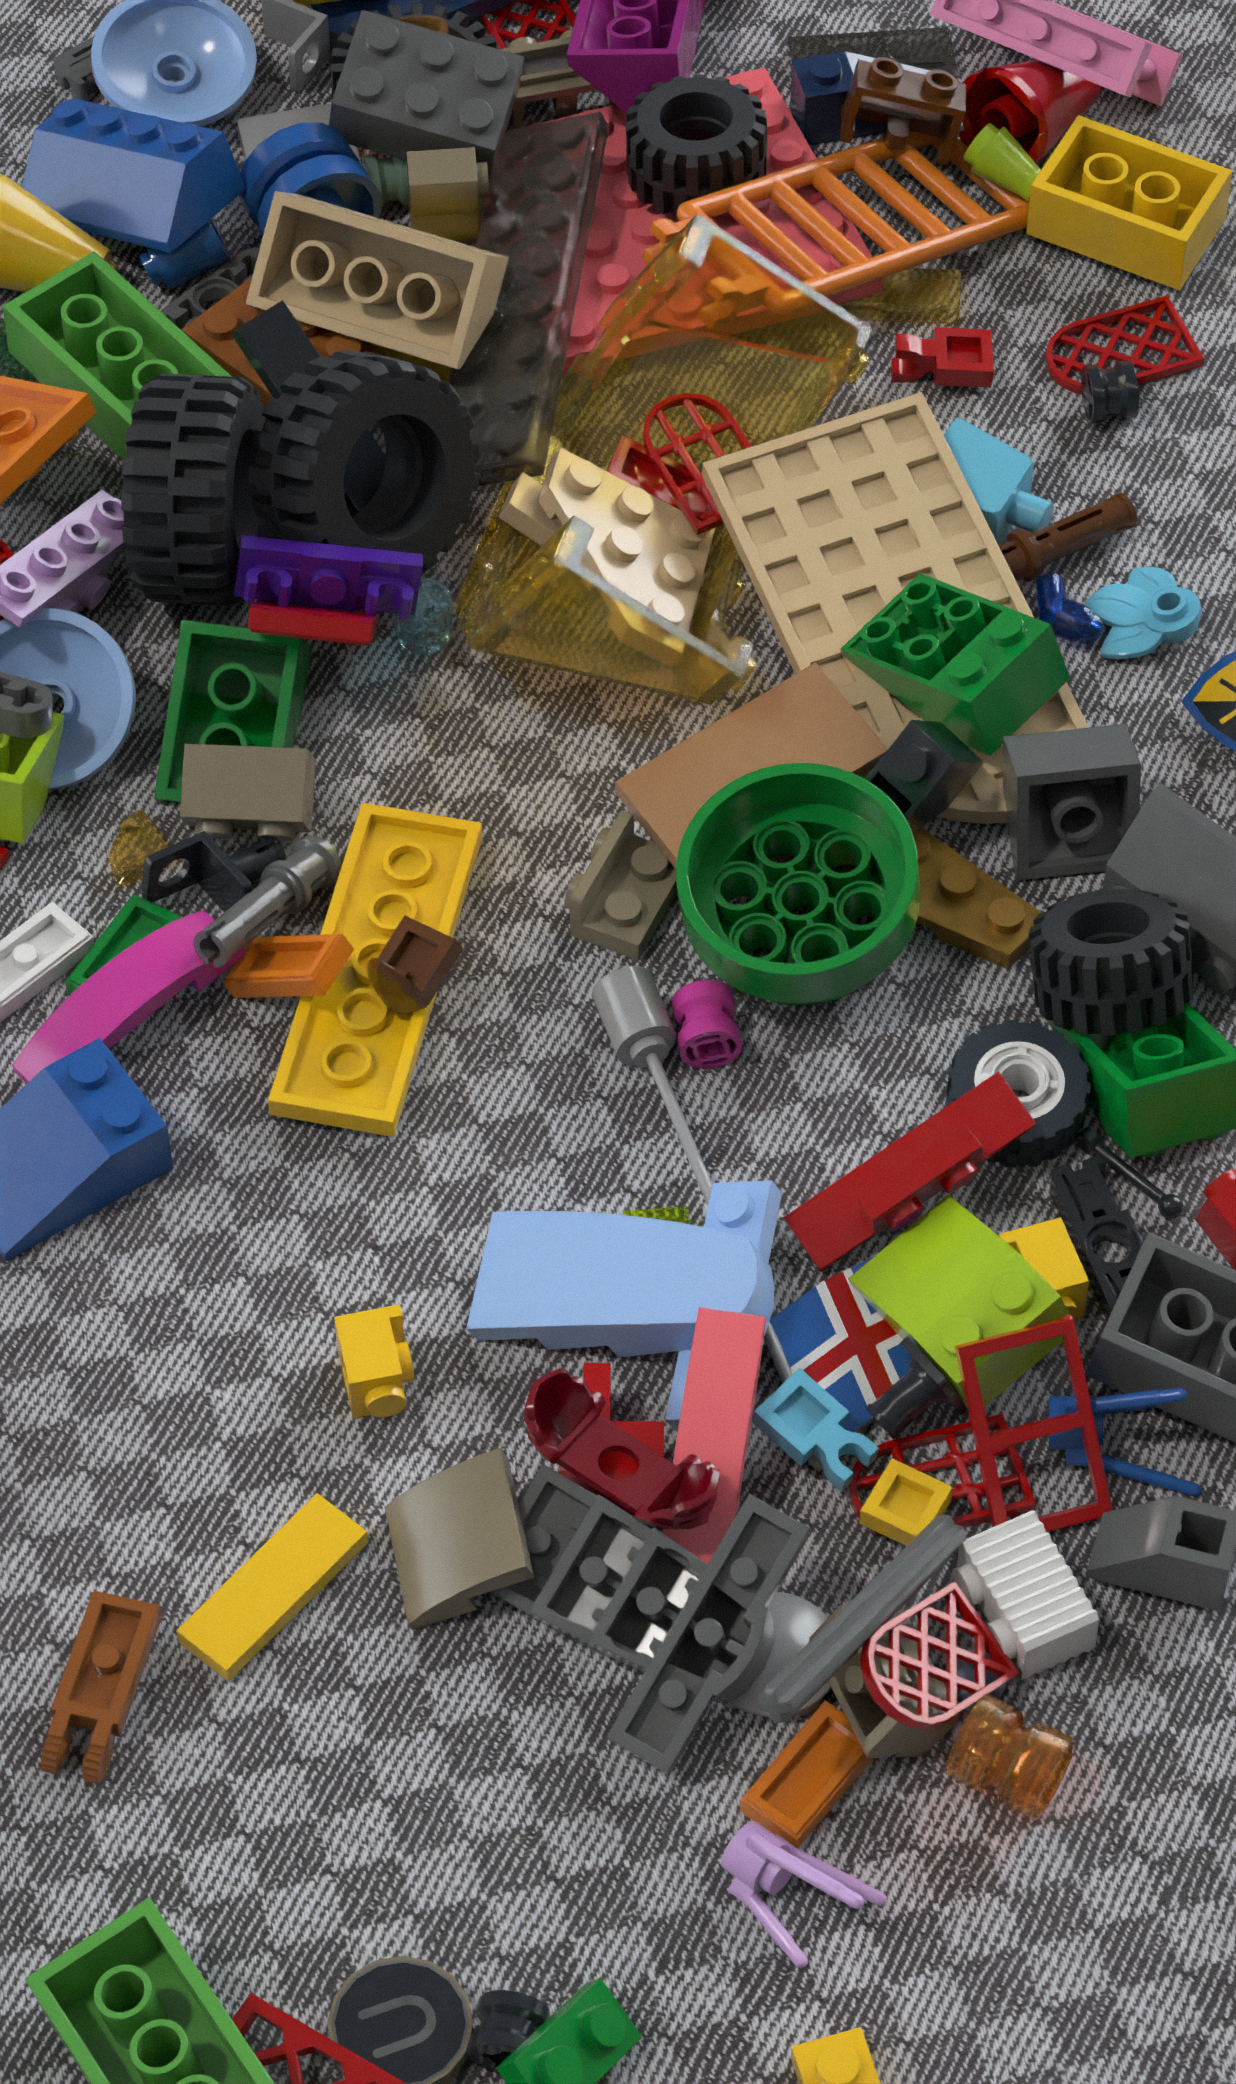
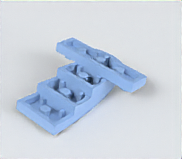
(626, 1276)

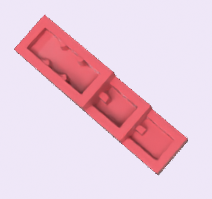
(719, 1414)

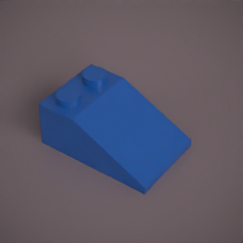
(74, 1146)

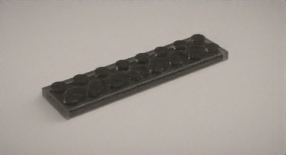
(542, 221)

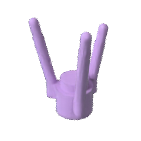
(768, 1862)

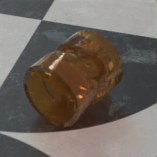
(1015, 1759)

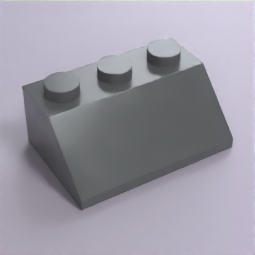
(1193, 863)

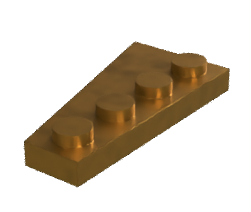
(966, 904)

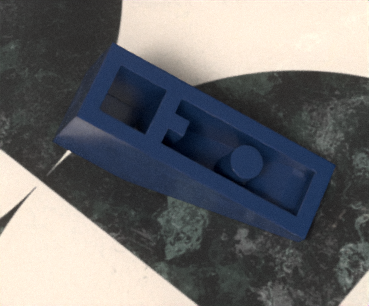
(820, 91)

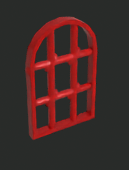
(678, 444)
(952, 1458)

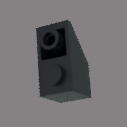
(924, 771)

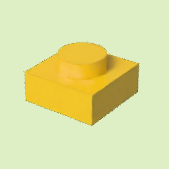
(904, 1502)
(835, 2060)

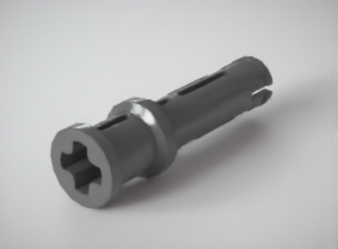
(282, 890)

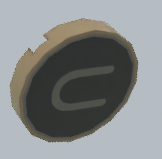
(404, 2019)

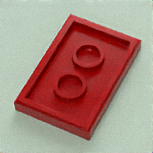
(313, 622)

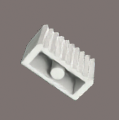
(1026, 1594)

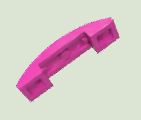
(123, 993)

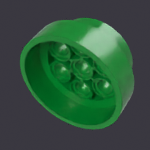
(824, 822)

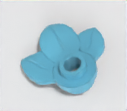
(1145, 613)

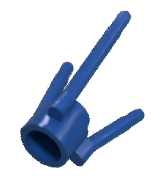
(1073, 1441)

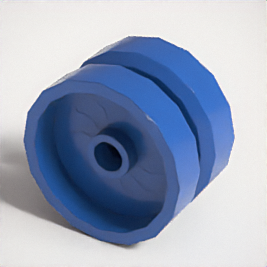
(308, 162)

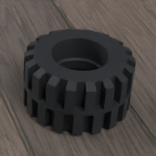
(693, 140)
(1111, 961)

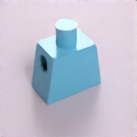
(998, 479)

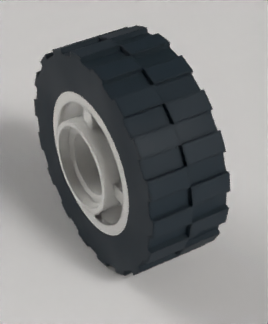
(1035, 1063)

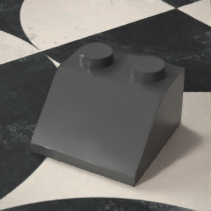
(1069, 798)

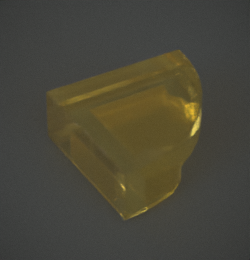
(131, 847)

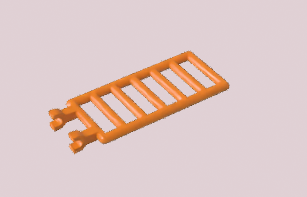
(863, 162)

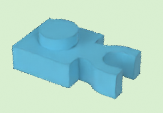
(810, 1422)

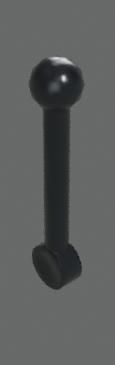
(1090, 1142)

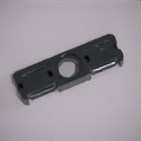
(1092, 1218)

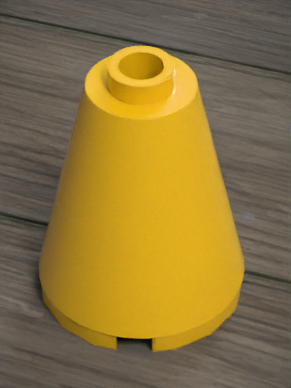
(37, 239)

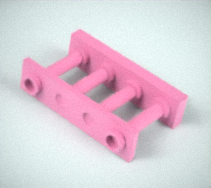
(1069, 43)

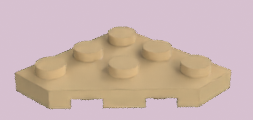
(636, 538)

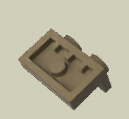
(621, 891)

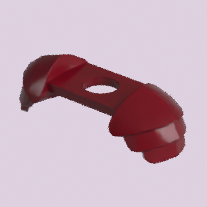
(568, 1430)

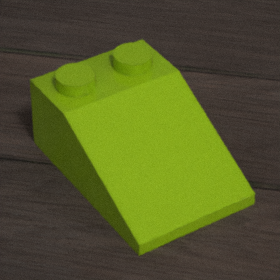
(957, 1284)

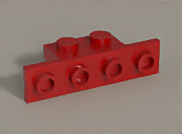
(910, 1171)

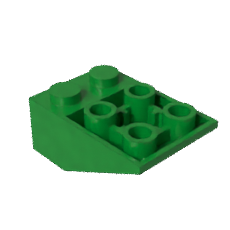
(960, 660)

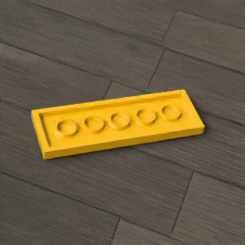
(347, 1050)

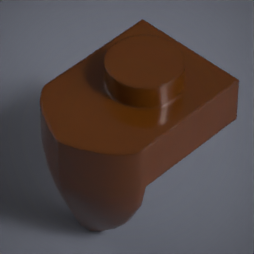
(412, 966)

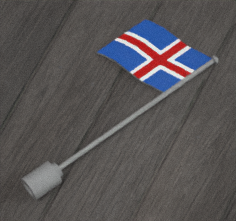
(829, 1328)

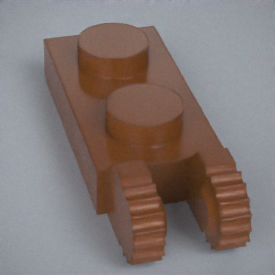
(100, 1680)

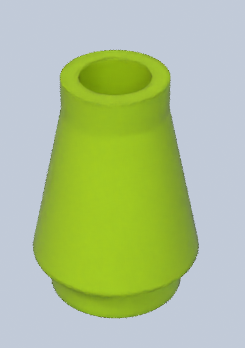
(1002, 160)

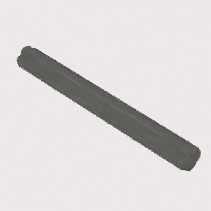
(860, 1618)

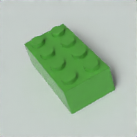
(101, 339)
(141, 2009)

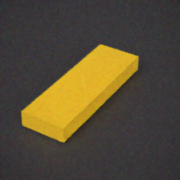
(272, 1587)

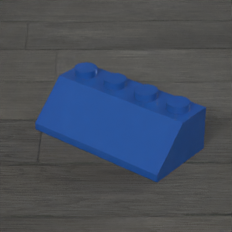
(131, 173)

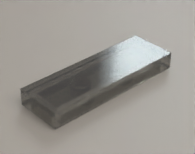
(913, 47)

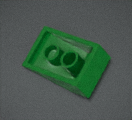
(230, 692)
(1161, 1083)

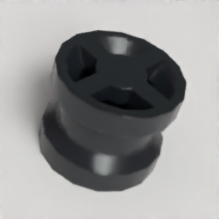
(1110, 391)
(505, 2024)

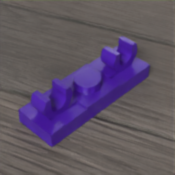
(328, 576)

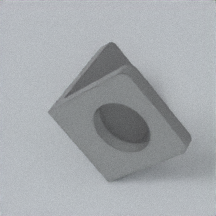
(303, 31)

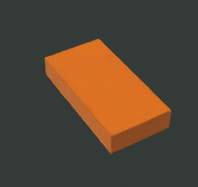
(288, 966)
(807, 1777)

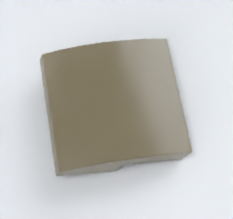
(458, 1538)

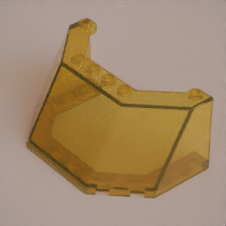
(694, 322)

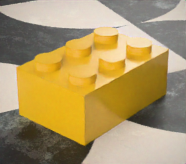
(1128, 202)

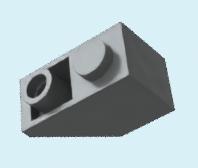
(1167, 1550)

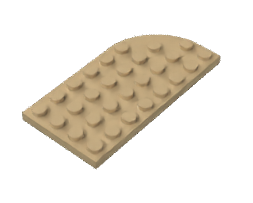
(838, 530)

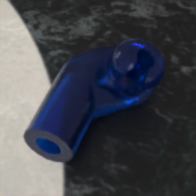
(1067, 618)

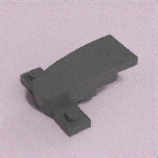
(655, 1605)

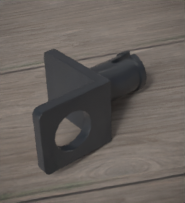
(220, 875)
(913, 1394)

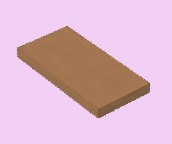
(790, 723)

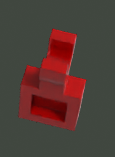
(952, 355)

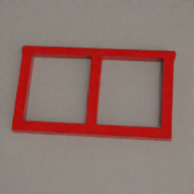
(1083, 1417)

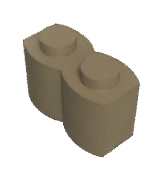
(447, 192)

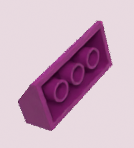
(634, 44)

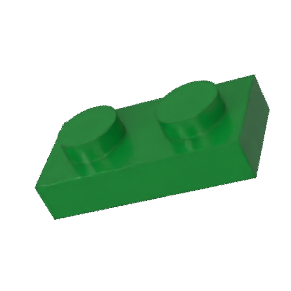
(574, 2042)

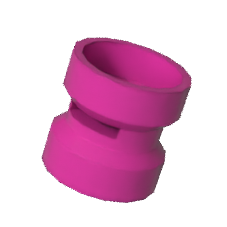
(707, 1029)

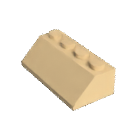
(375, 279)

